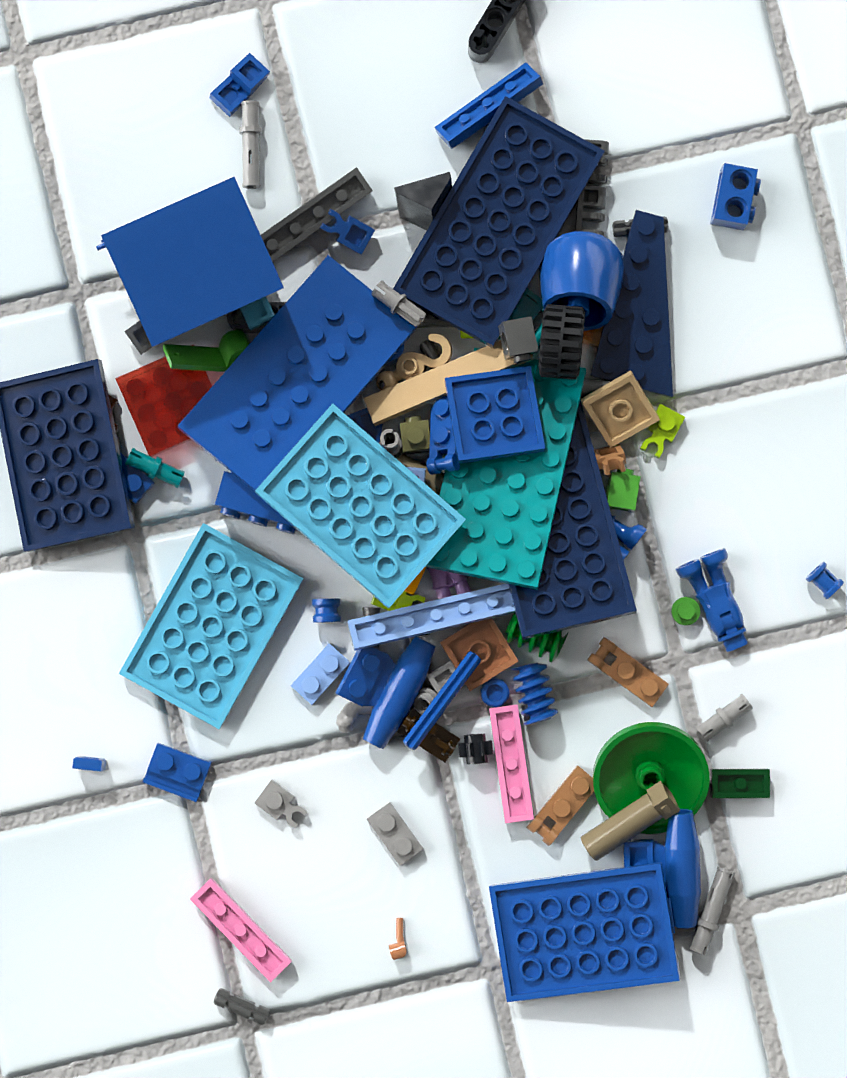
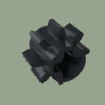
(475, 748)

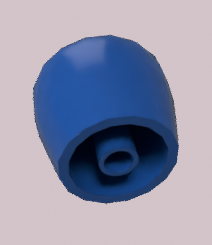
(584, 273)

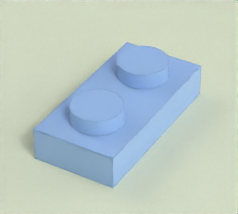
(320, 674)

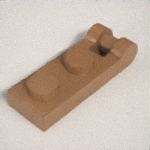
(628, 672)
(563, 805)

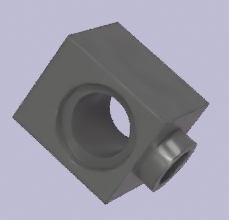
(518, 339)

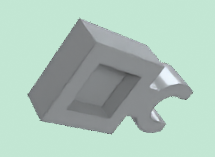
(276, 801)

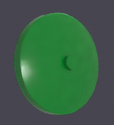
(641, 758)

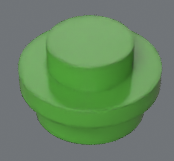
(685, 611)

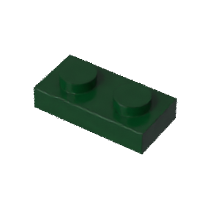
(740, 783)

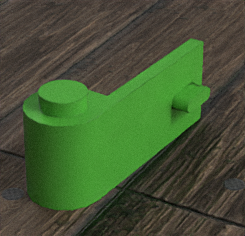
(207, 358)

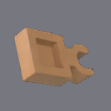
(610, 458)

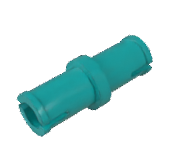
(155, 467)

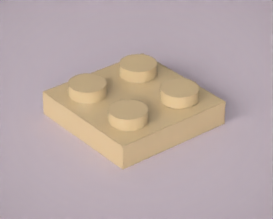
(620, 409)

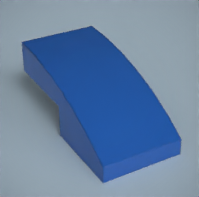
(240, 84)

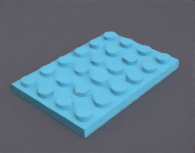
(360, 505)
(211, 626)

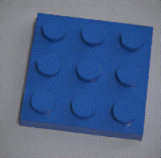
(494, 414)

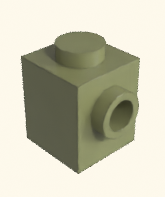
(415, 435)

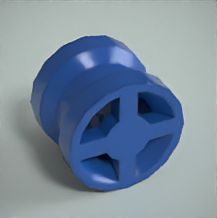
(326, 610)

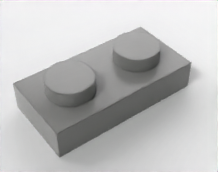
(394, 833)

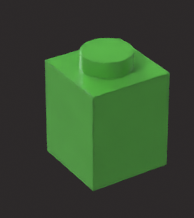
(623, 490)

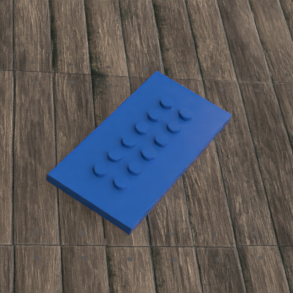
(306, 358)

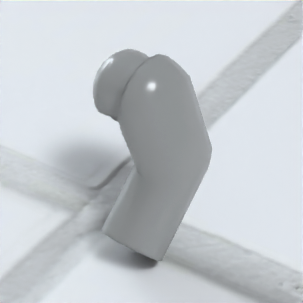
(349, 714)

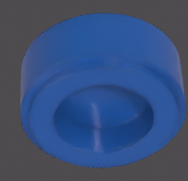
(494, 692)

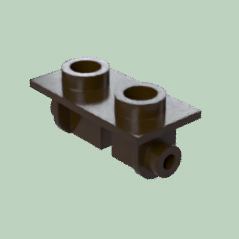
(437, 742)

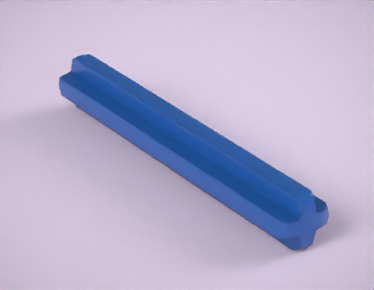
(442, 700)

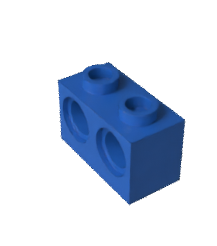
(729, 195)

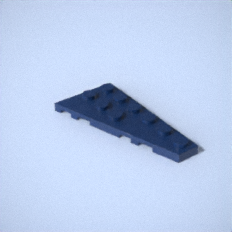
(639, 329)

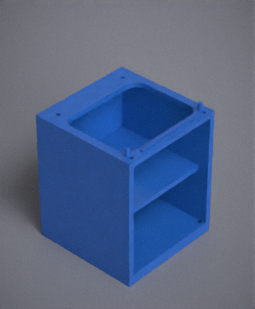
(192, 261)

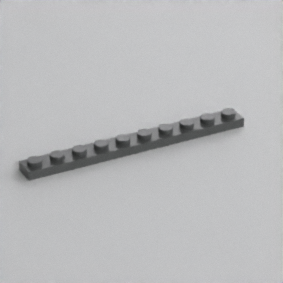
(293, 228)

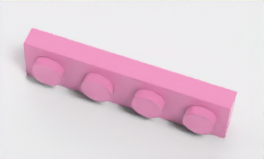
(511, 763)
(241, 929)

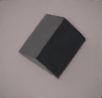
(422, 199)

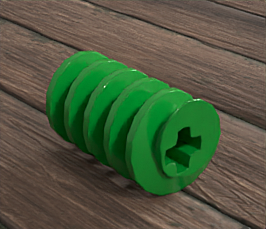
(546, 643)

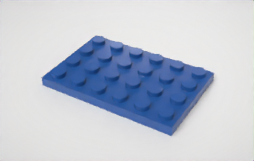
(584, 932)

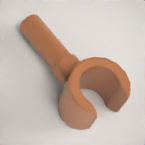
(398, 949)

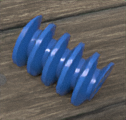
(534, 692)

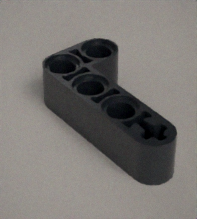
(497, 9)

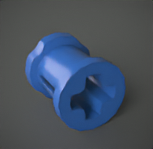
(825, 580)

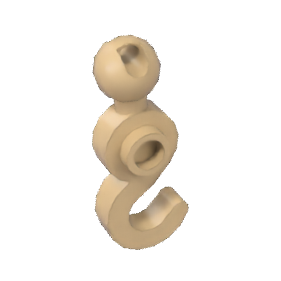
(413, 364)

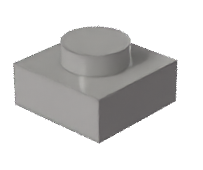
(441, 675)

